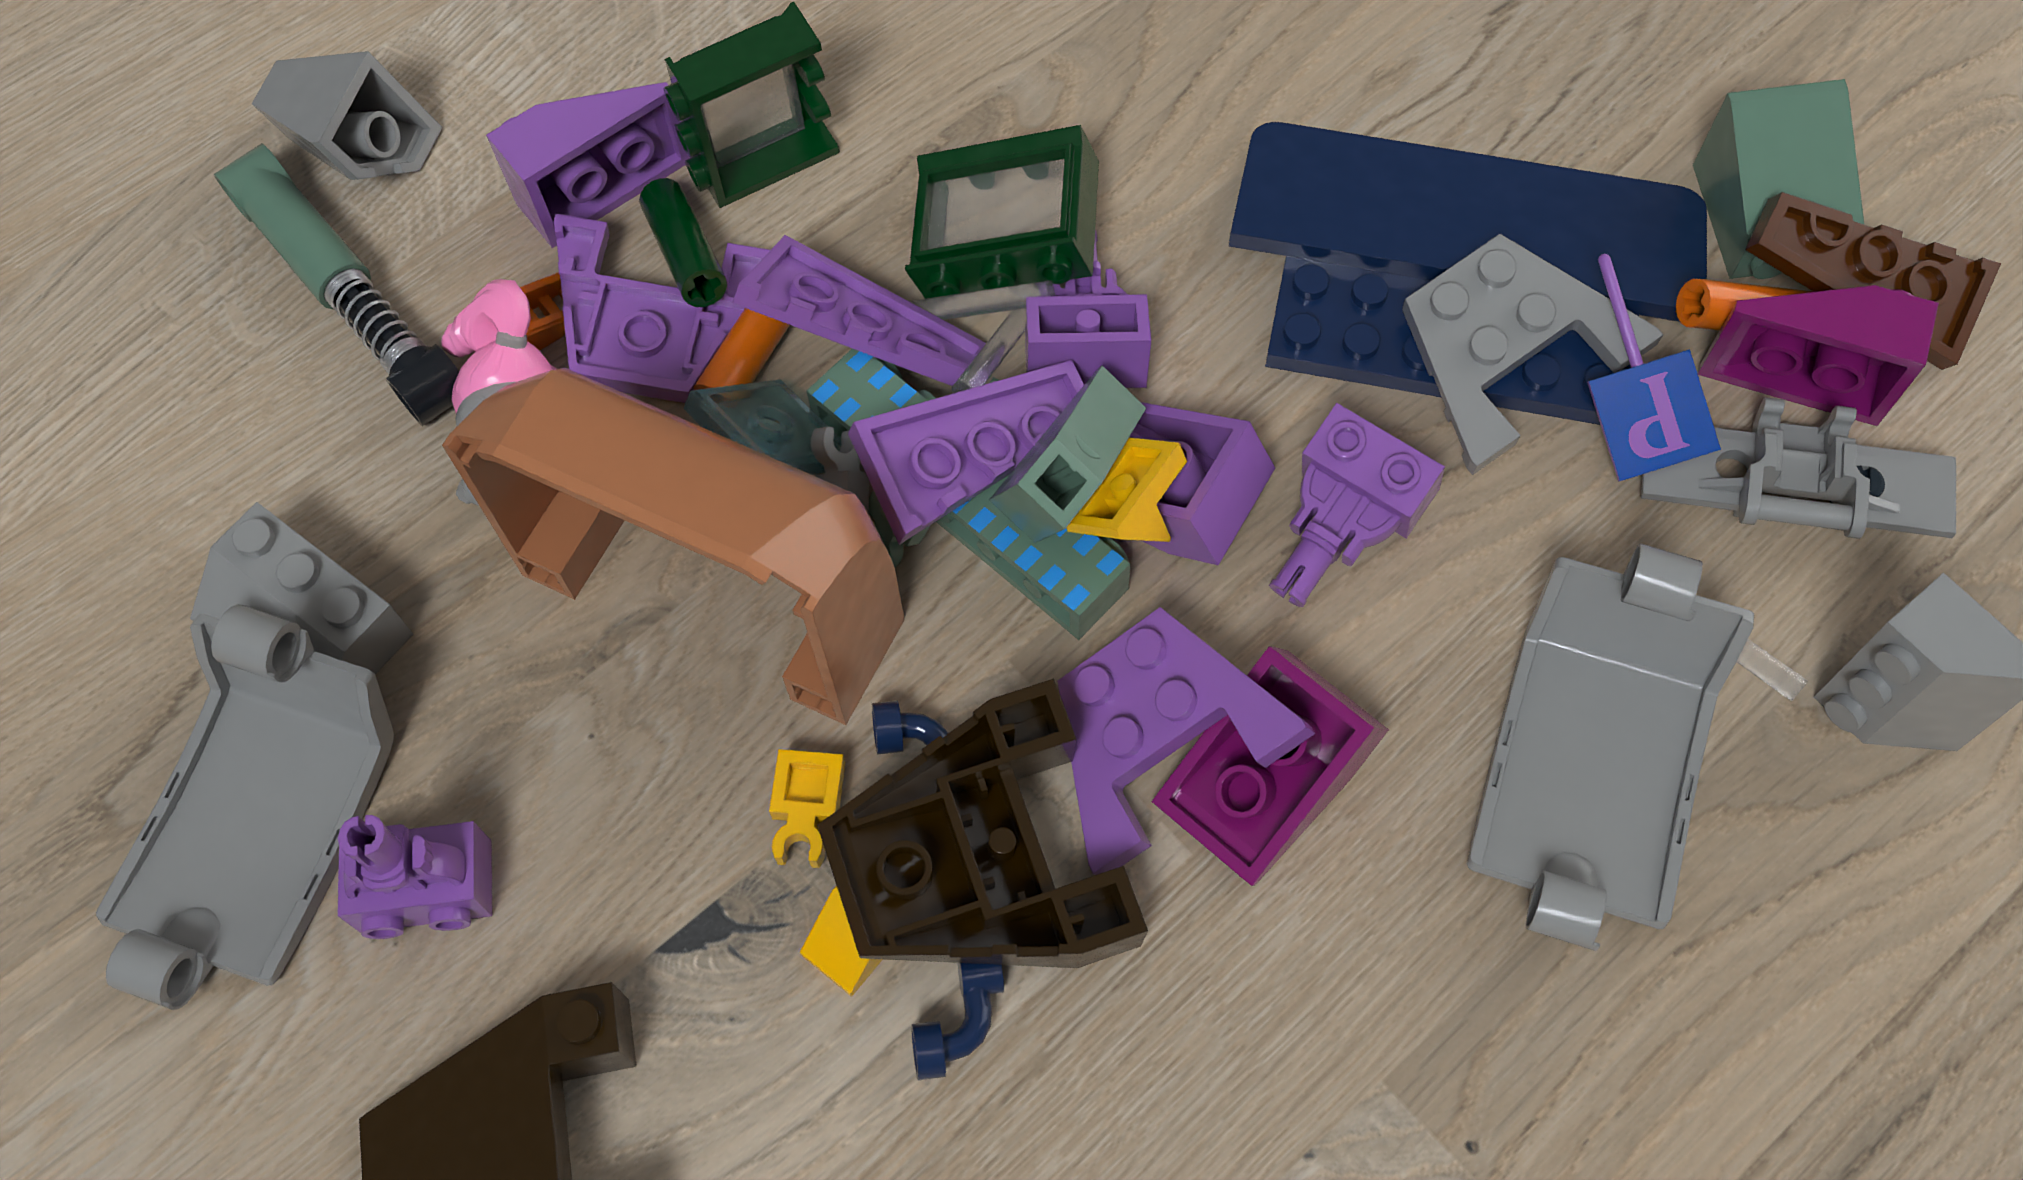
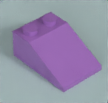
(587, 153)
(1215, 486)

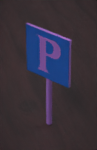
(1653, 409)

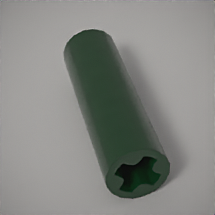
(683, 243)

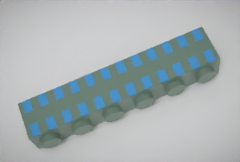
(1065, 575)

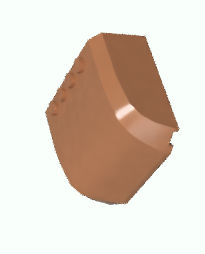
(574, 459)

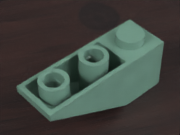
(1070, 458)

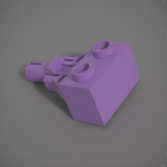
(1090, 328)
(1358, 489)
(412, 876)

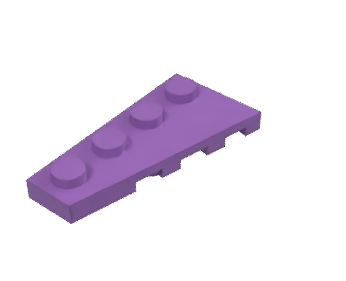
(853, 311)
(957, 445)

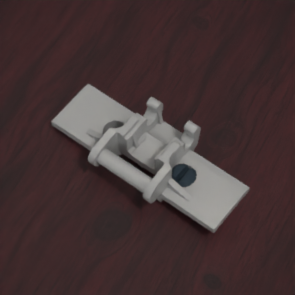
(1861, 482)

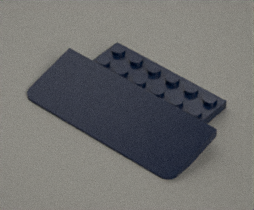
(1386, 216)

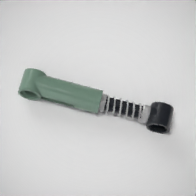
(338, 280)

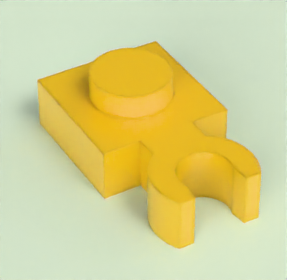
(804, 794)

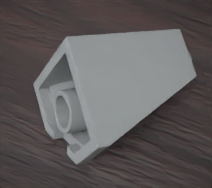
(348, 114)

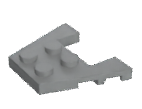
(1492, 318)

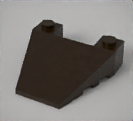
(951, 864)
(501, 1098)

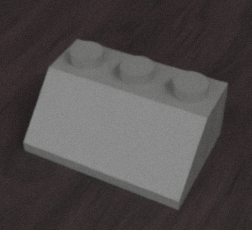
(284, 575)
(1929, 675)

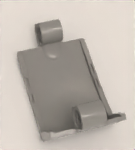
(1605, 742)
(249, 812)

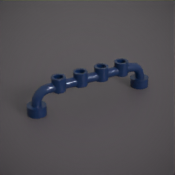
(976, 981)

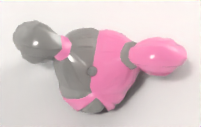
(496, 332)

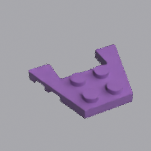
(634, 331)
(1141, 705)

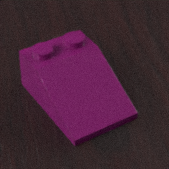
(1826, 348)
(1257, 812)

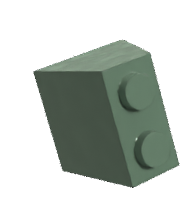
(1772, 144)

